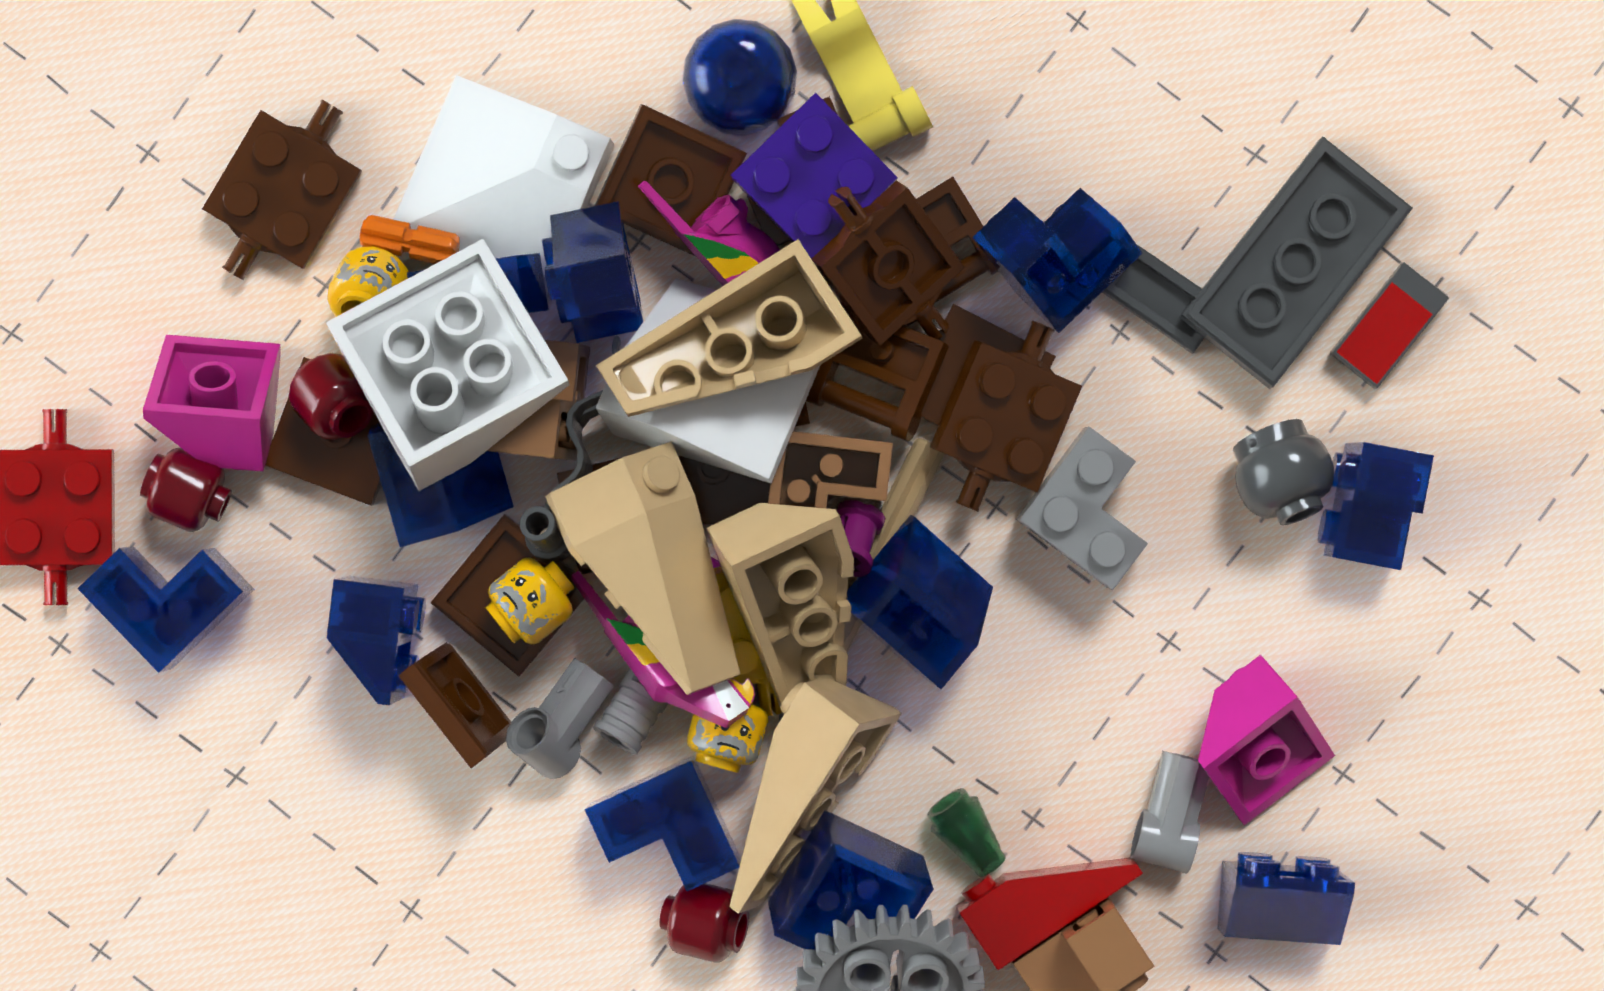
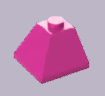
(216, 399)
(1259, 740)

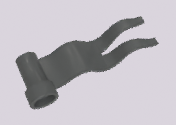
(550, 544)

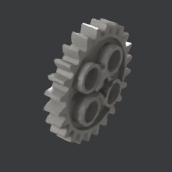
(862, 955)

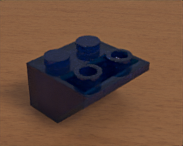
(445, 506)
(922, 602)
(374, 629)
(1284, 901)

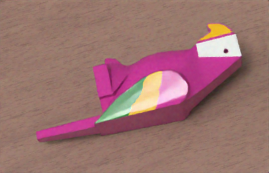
(719, 236)
(718, 704)

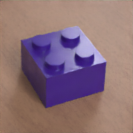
(803, 166)

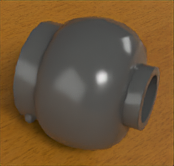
(1283, 472)

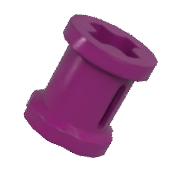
(861, 526)

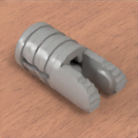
(629, 715)

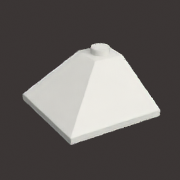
(501, 171)
(448, 362)
(730, 430)

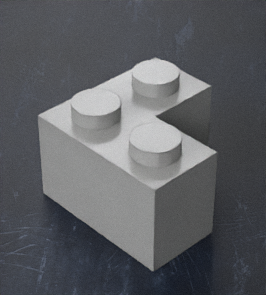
(1070, 510)

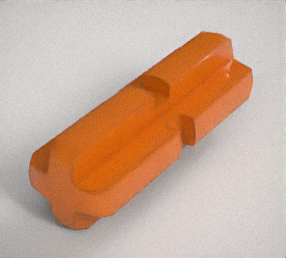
(398, 237)

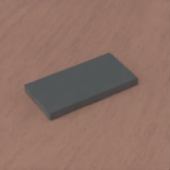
(1296, 262)

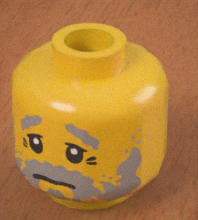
(362, 276)
(530, 600)
(728, 746)

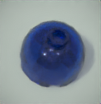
(739, 77)

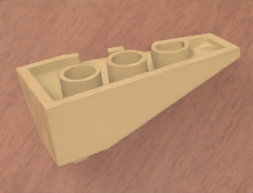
(746, 333)
(649, 549)
(790, 587)
(813, 749)

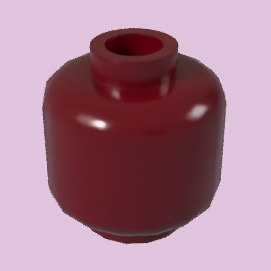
(329, 397)
(184, 490)
(703, 923)

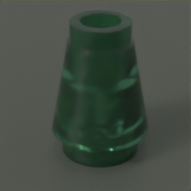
(966, 831)

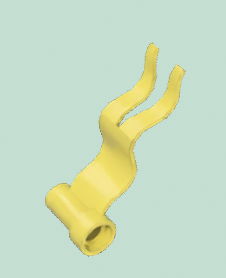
(862, 74)

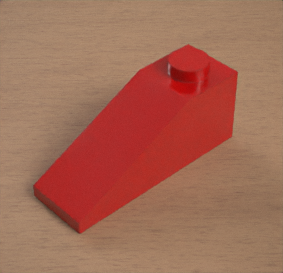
(1031, 905)

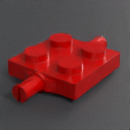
(56, 506)

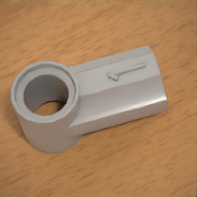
(549, 734)
(1169, 828)

